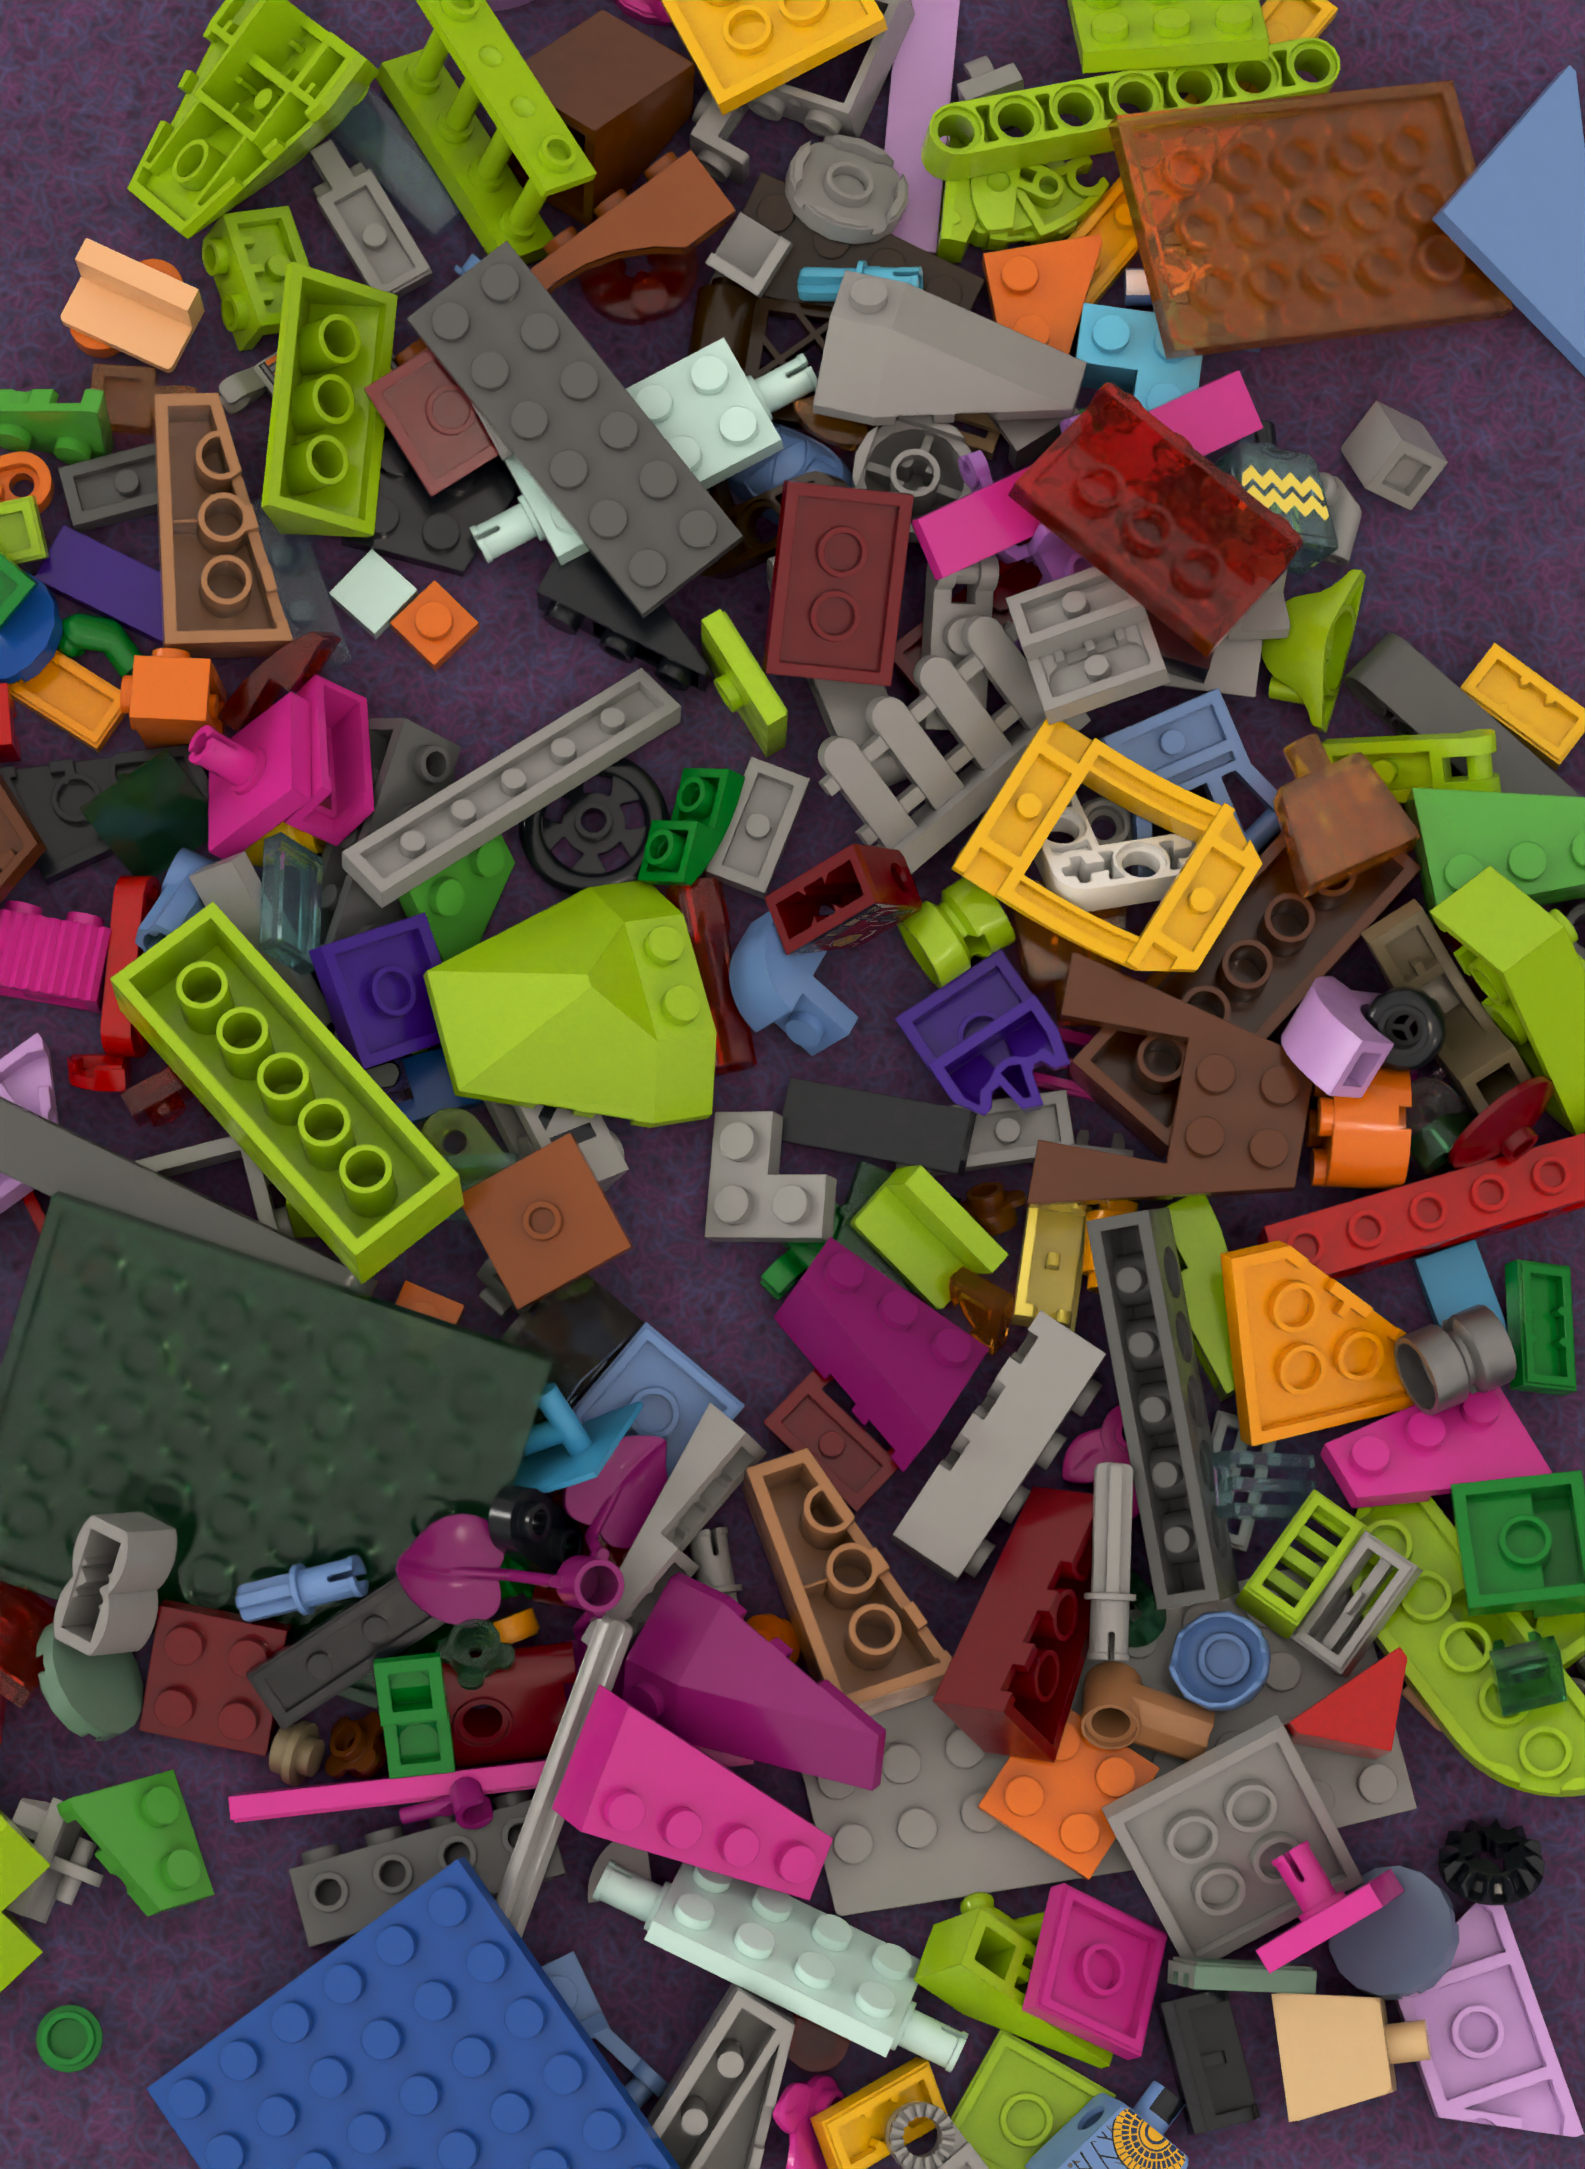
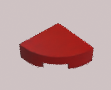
(106, 1072)

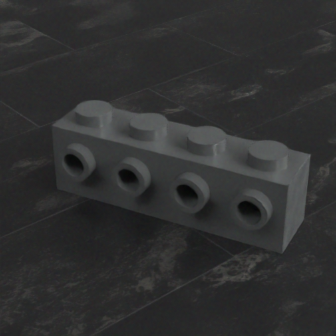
(406, 770)
(352, 1889)

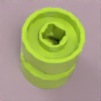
(954, 931)

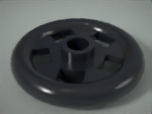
(541, 835)

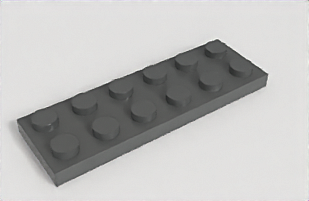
(575, 429)

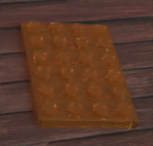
(1301, 217)

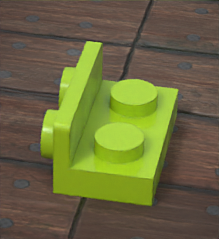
(248, 263)

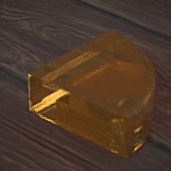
(835, 431)
(984, 1306)

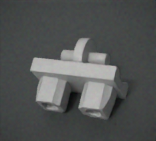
(63, 1849)

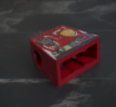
(864, 887)

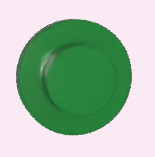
(69, 2038)

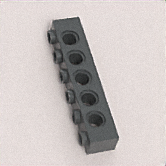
(1162, 1407)

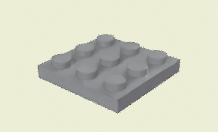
(1209, 1839)

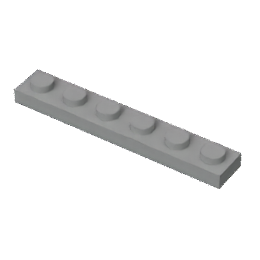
(510, 787)

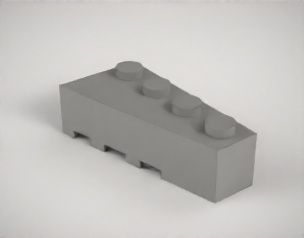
(999, 1449)

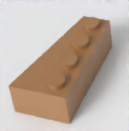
(213, 563)
(839, 1589)

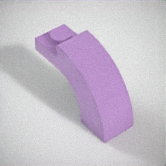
(1334, 1040)

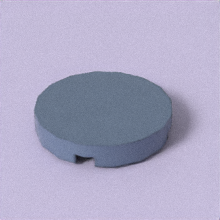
(1401, 1944)

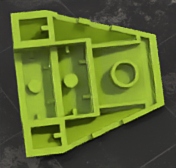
(249, 112)
(583, 1011)

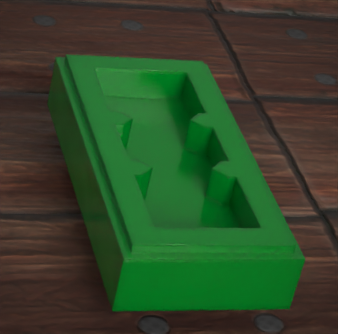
(1541, 1326)

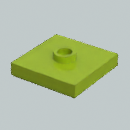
(743, 682)

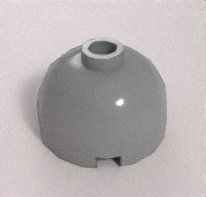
(913, 460)

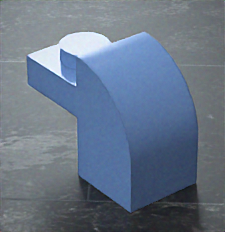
(784, 991)

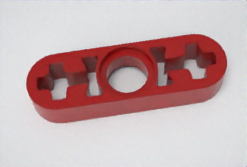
(130, 905)

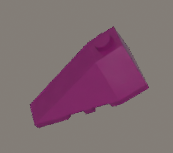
(743, 1696)

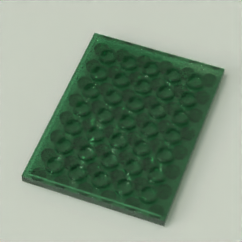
(242, 1413)

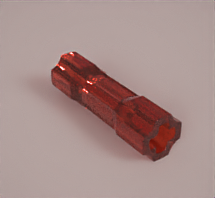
(709, 929)

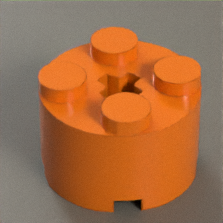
(1361, 1138)

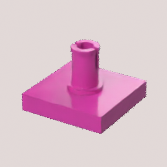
(255, 774)
(1322, 1907)

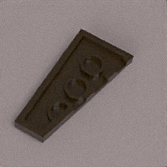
(772, 210)

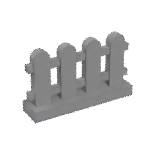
(949, 798)

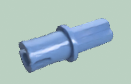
(302, 1589)

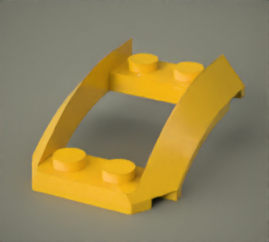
(1031, 805)

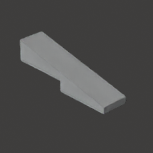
(697, 1487)

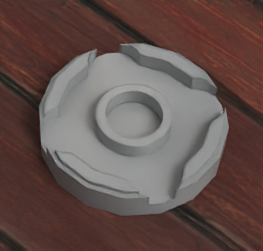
(846, 189)

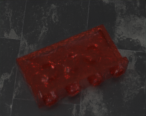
(1158, 518)

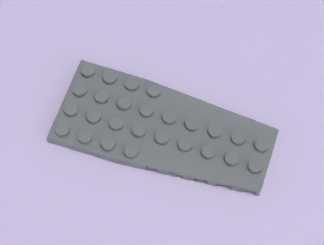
(929, 1842)

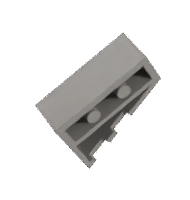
(727, 2086)

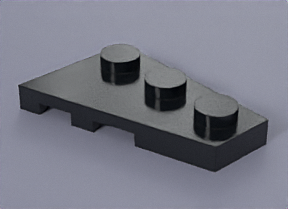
(53, 800)

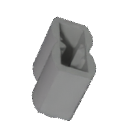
(115, 1583)

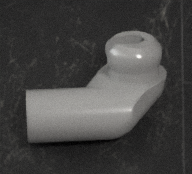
(1345, 517)

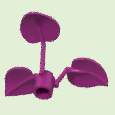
(456, 1568)

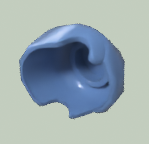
(1220, 1661)

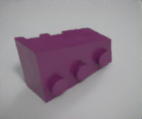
(880, 1346)

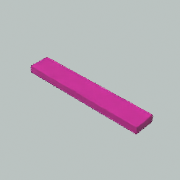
(992, 521)

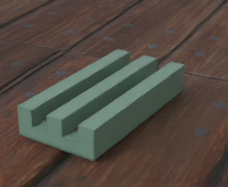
(1240, 1975)

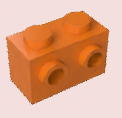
(172, 697)

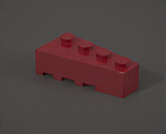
(1028, 1633)

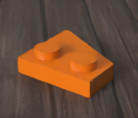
(1042, 287)

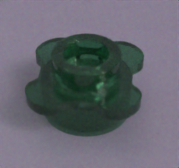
(471, 1636)

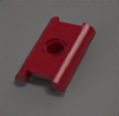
(523, 1711)

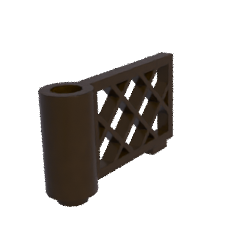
(743, 320)

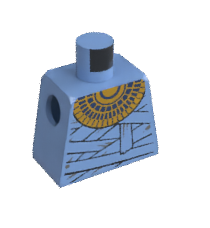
(1115, 2136)

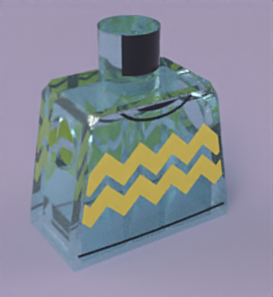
(1287, 486)

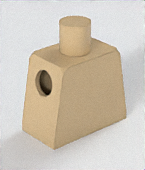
(1341, 2050)

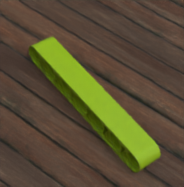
(1097, 103)

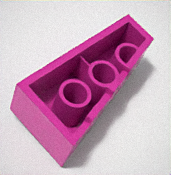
(671, 1799)

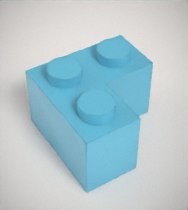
(1128, 351)

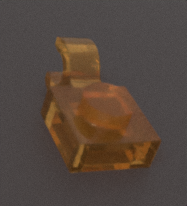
(131, 395)

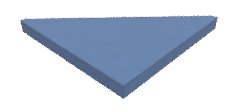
(1526, 216)

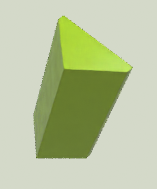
(322, 423)

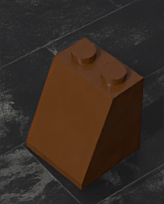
(619, 101)

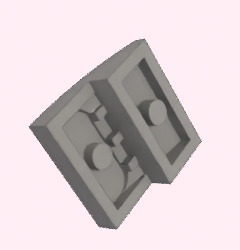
(1085, 643)

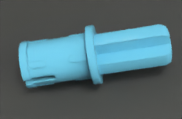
(824, 282)

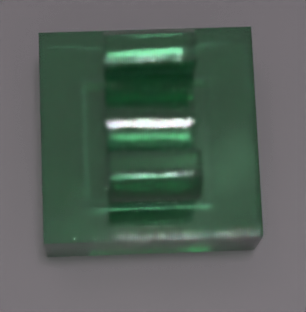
(1527, 1674)

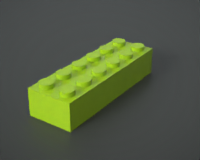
(288, 1092)

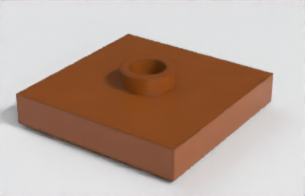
(545, 1221)

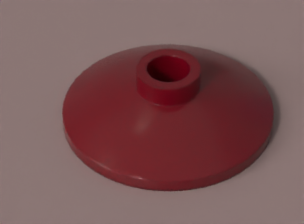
(1504, 1125)

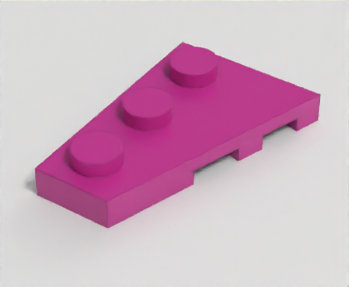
(1423, 1454)

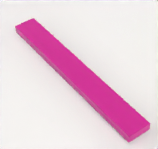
(386, 1791)

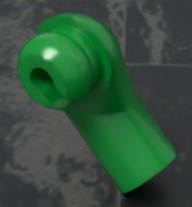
(101, 635)

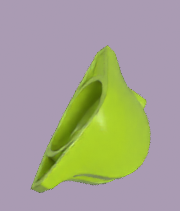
(1313, 657)

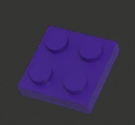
(379, 989)

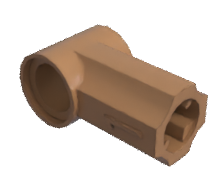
(1125, 1712)

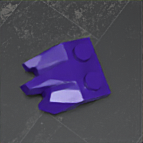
(985, 1036)

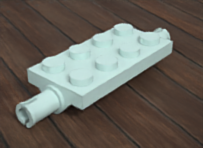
(705, 413)
(787, 1956)

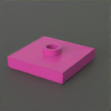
(1095, 1972)

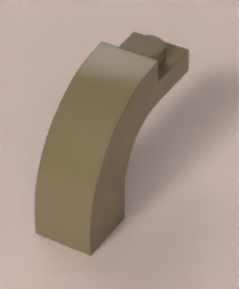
(1475, 1050)

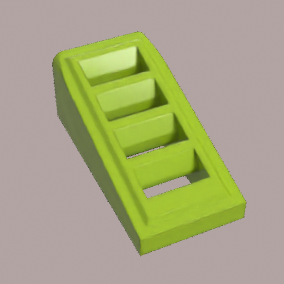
(1269, 1607)

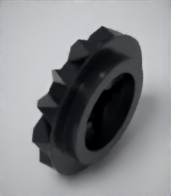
(1482, 1880)

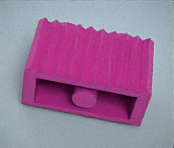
(53, 957)

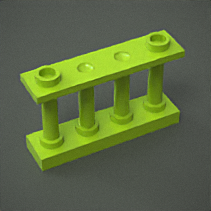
(455, 140)

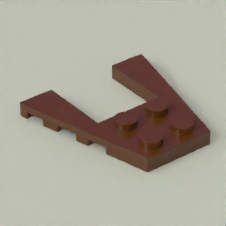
(1234, 1112)

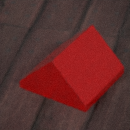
(1358, 1715)

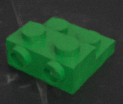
(1522, 1544)

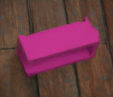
(338, 763)

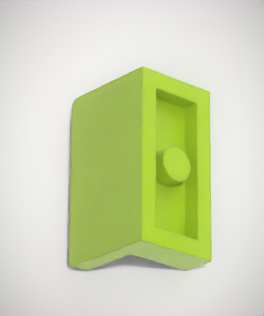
(925, 1234)

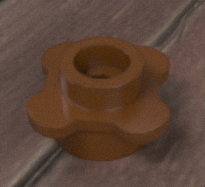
(993, 1206)
(356, 1747)

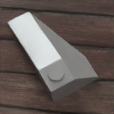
(919, 355)

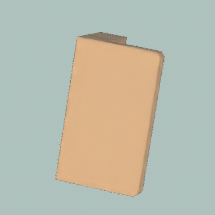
(132, 307)

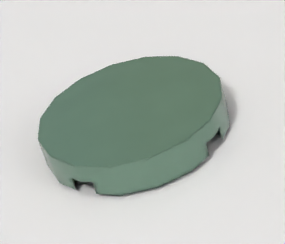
(90, 1692)

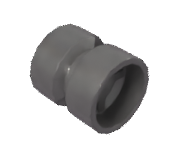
(1459, 1358)

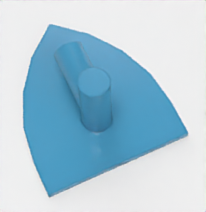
(570, 1452)

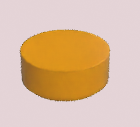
(517, 1626)

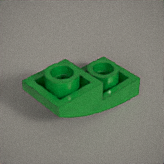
(702, 812)

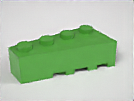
(1523, 836)

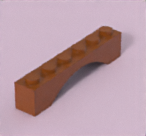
(662, 217)

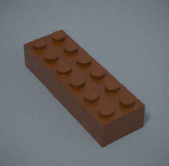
(1249, 978)

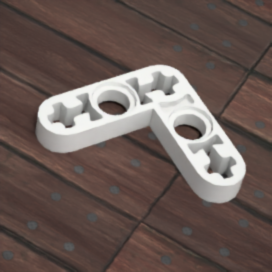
(1082, 867)

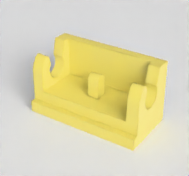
(1050, 1264)

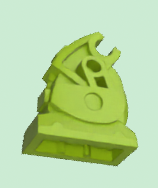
(1014, 206)

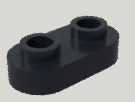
(533, 1529)

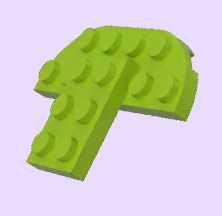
(1451, 1662)

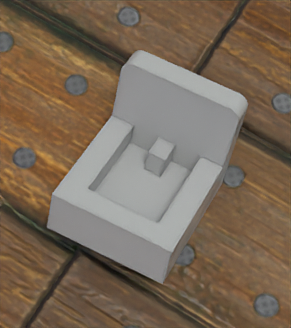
(711, 138)

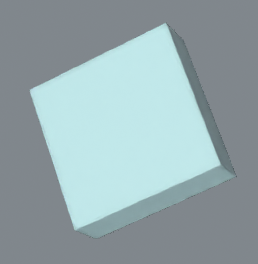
(373, 594)

